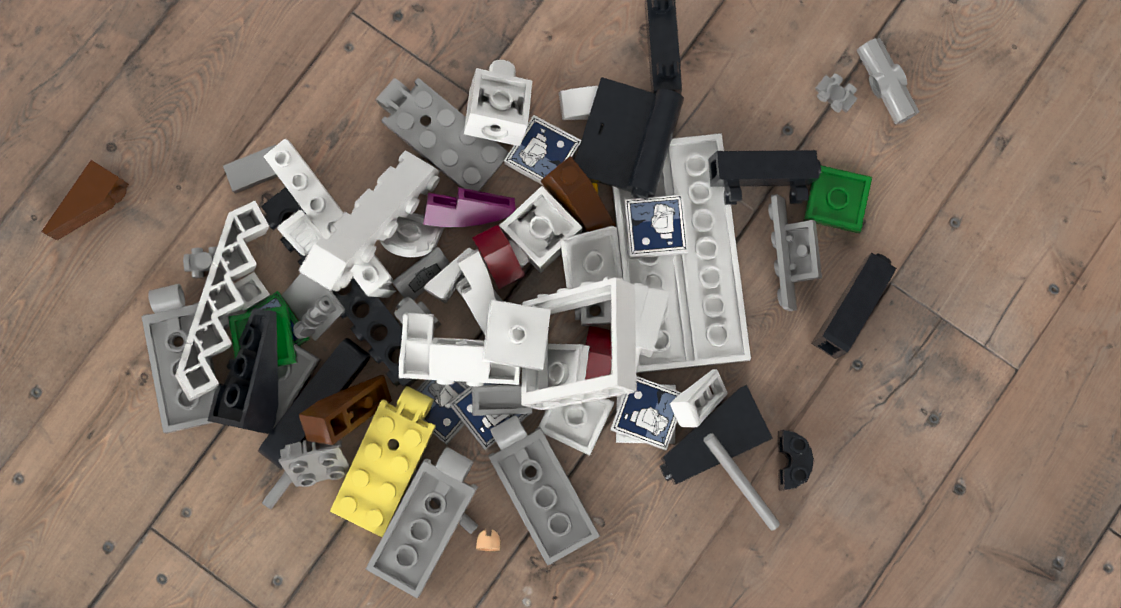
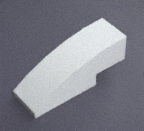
(480, 290)

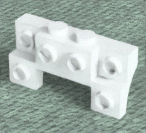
(447, 358)

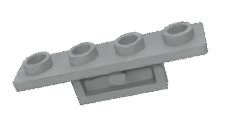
(796, 252)

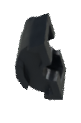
(798, 457)

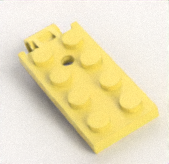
(380, 473)

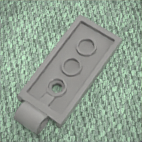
(461, 157)
(170, 321)
(543, 501)
(419, 531)

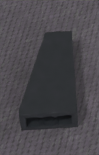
(854, 306)
(735, 425)

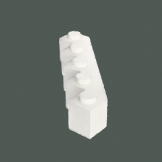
(372, 219)
(219, 299)

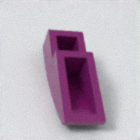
(467, 209)

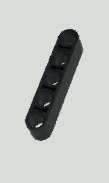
(334, 376)

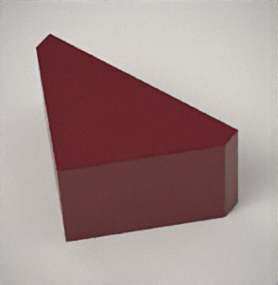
(498, 256)
(600, 352)

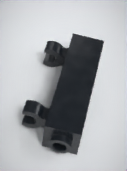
(663, 45)
(764, 168)

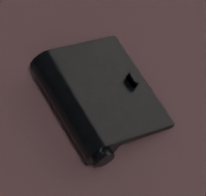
(634, 136)

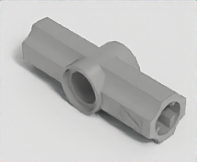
(887, 81)

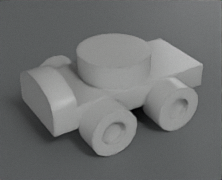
(839, 97)
(198, 261)

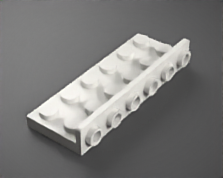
(323, 212)

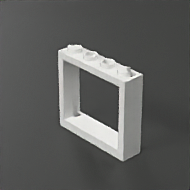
(623, 378)

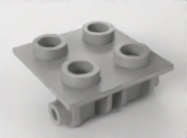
(313, 306)
(314, 465)

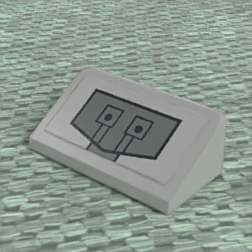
(414, 279)

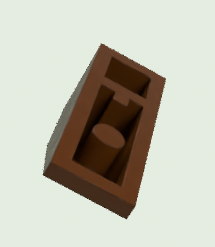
(577, 196)
(89, 197)
(344, 411)

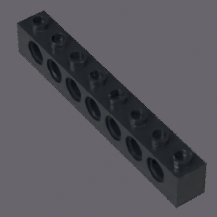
(280, 209)

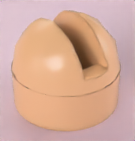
(488, 543)

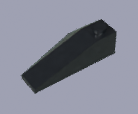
(251, 388)

